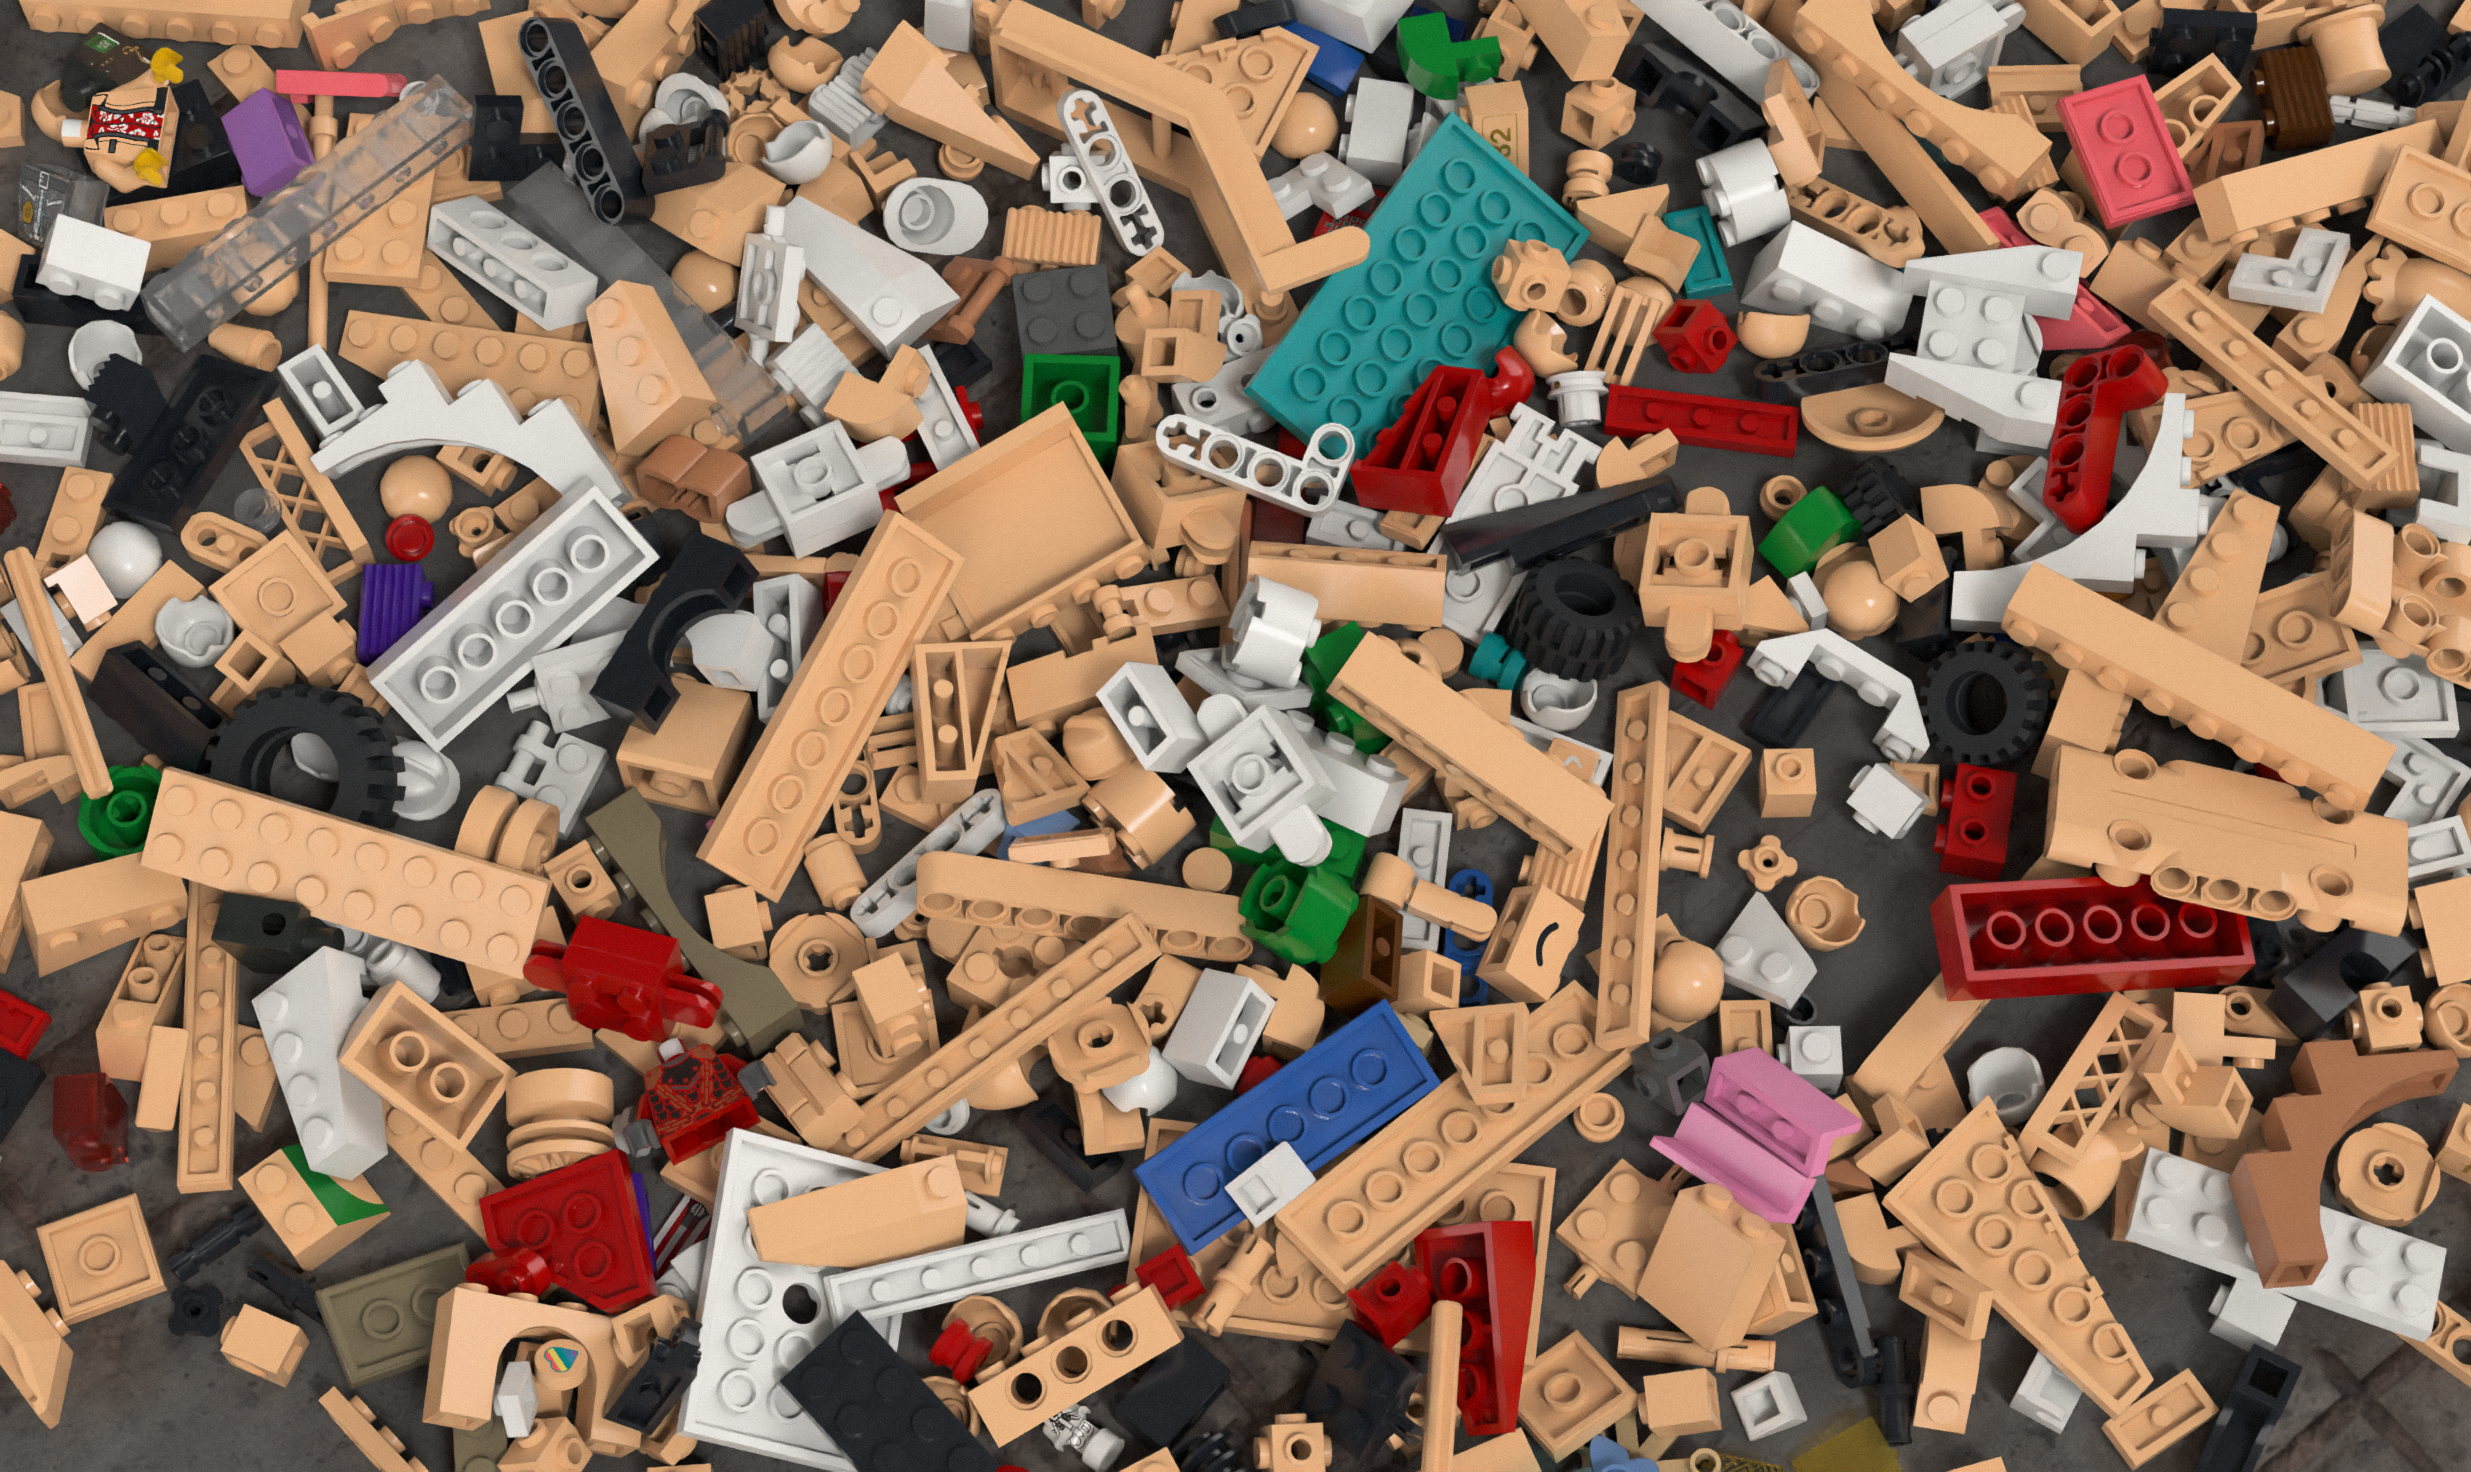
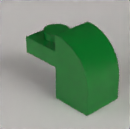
(1436, 64)
(1810, 532)

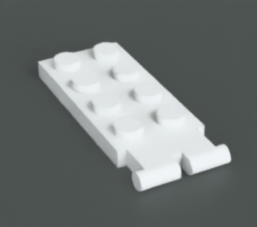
(1511, 476)

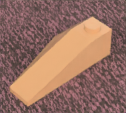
(720, 211)

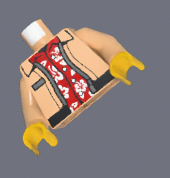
(132, 128)

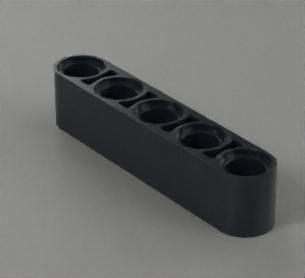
(586, 120)

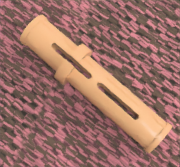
(1682, 1349)

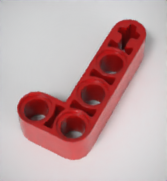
(2088, 428)

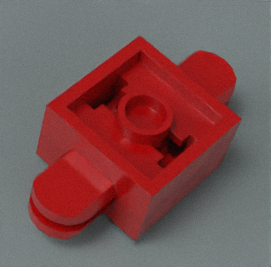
(623, 980)

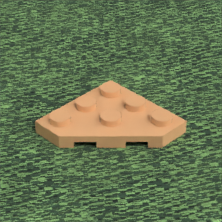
(1256, 75)

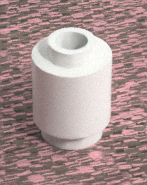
(401, 962)

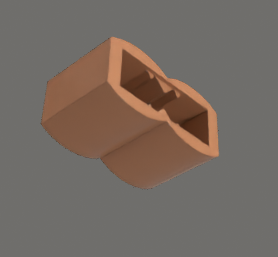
(693, 478)

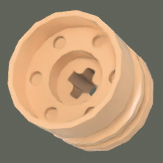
(557, 1120)

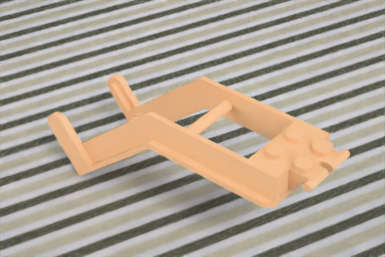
(1214, 169)

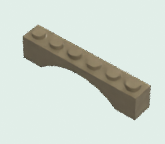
(635, 843)

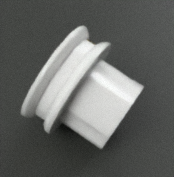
(1577, 396)

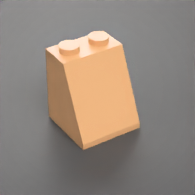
(694, 751)

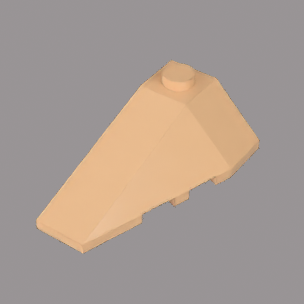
(917, 92)
(866, 1219)

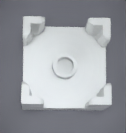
(2450, 510)

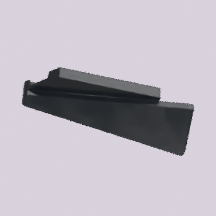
(1557, 526)

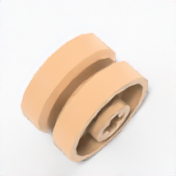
(510, 832)

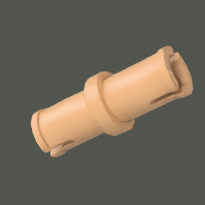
(1232, 1284)

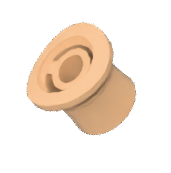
(2349, 49)

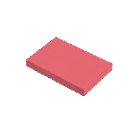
(2125, 151)

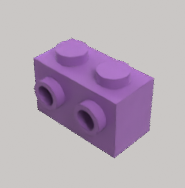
(267, 141)

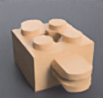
(1175, 504)
(1696, 573)
(989, 960)

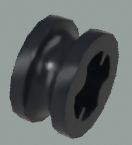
(1639, 163)

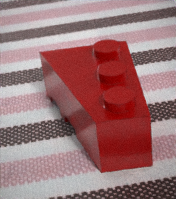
(1430, 448)

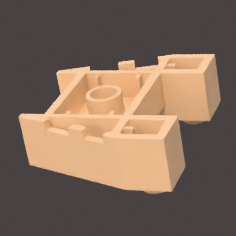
(2305, 332)

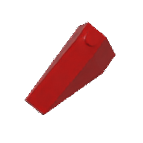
(1493, 1277)

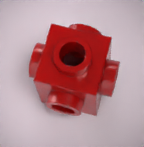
(1695, 336)

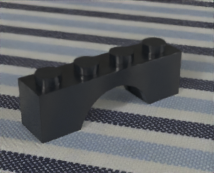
(46, 307)
(701, 583)
(2248, 1412)

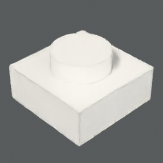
(1807, 601)
(516, 1399)

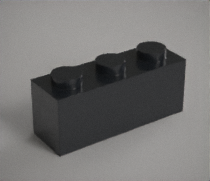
(157, 706)

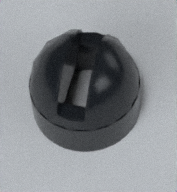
(1804, 1005)

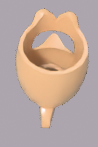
(2403, 282)
(2096, 1173)

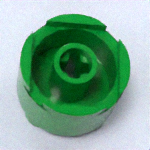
(121, 820)
(1297, 910)

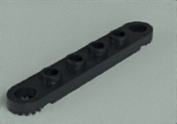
(1836, 1288)

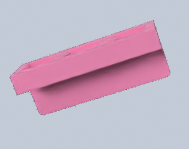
(1778, 1108)
(1733, 1159)

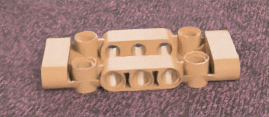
(2404, 591)
(2226, 840)

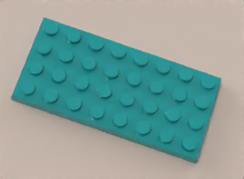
(1416, 297)

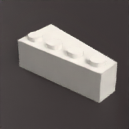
(305, 1029)

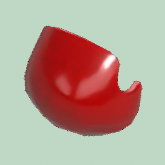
(1512, 383)

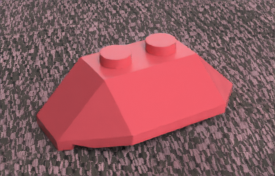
(2092, 320)

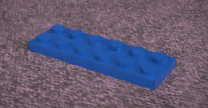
(1313, 1103)

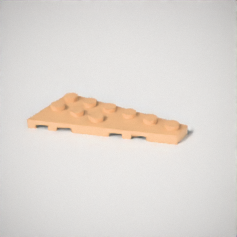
(1996, 1223)

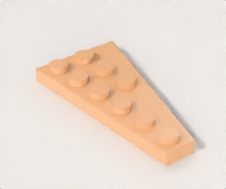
(523, 364)

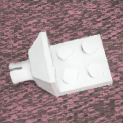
(2391, 696)

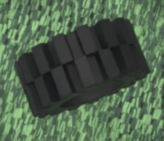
(1878, 495)

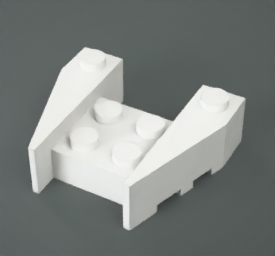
(1974, 333)

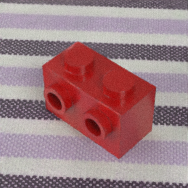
(1976, 822)

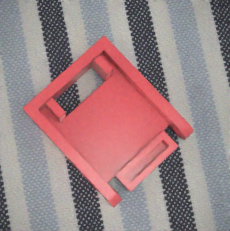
(305, 84)

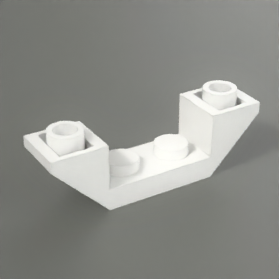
(1903, 730)

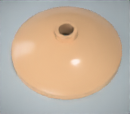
(1870, 418)

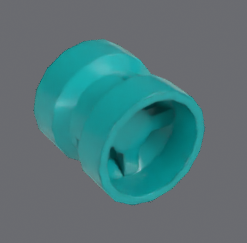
(1499, 663)

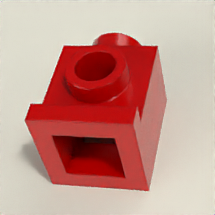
(1708, 680)
(1392, 1302)

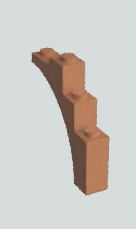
(2280, 1185)

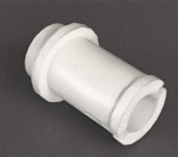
(989, 1219)

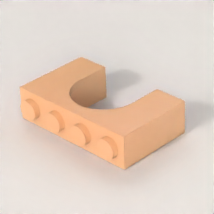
(474, 1330)

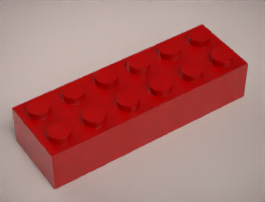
(2081, 939)

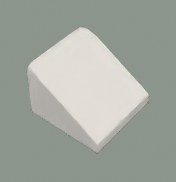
(1769, 1405)

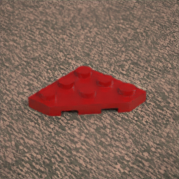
(582, 1227)

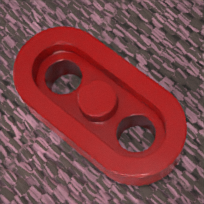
(510, 1272)

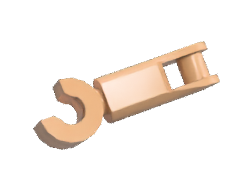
(1392, 883)

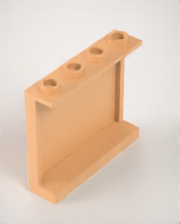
(1032, 526)

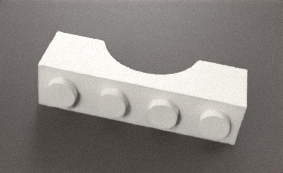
(724, 647)

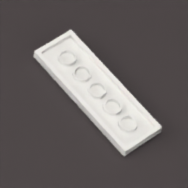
(2368, 1270)

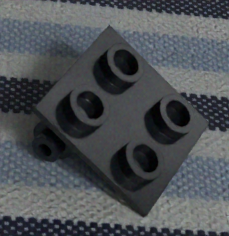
(2423, 57)

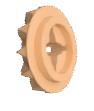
(746, 83)

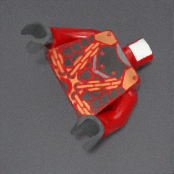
(695, 1100)

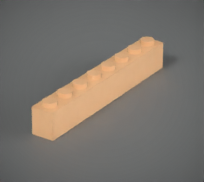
(2197, 688)

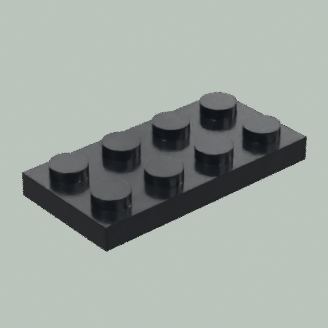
(190, 444)
(880, 1407)

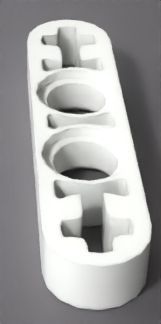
(1115, 169)
(889, 898)

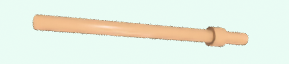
(323, 132)

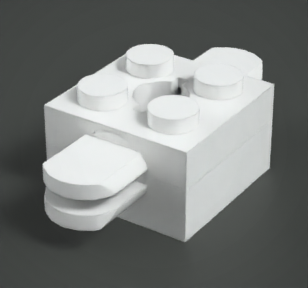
(1956, 43)
(809, 469)
(1263, 780)

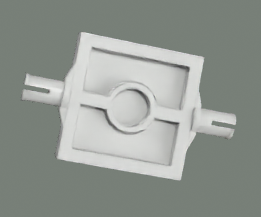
(769, 286)
(565, 682)

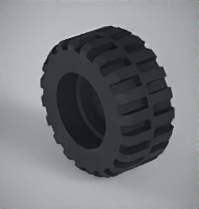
(351, 731)

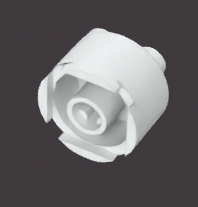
(1743, 191)
(1270, 632)

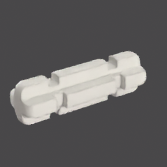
(2370, 113)

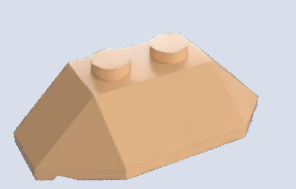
(33, 1345)

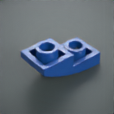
(1334, 63)

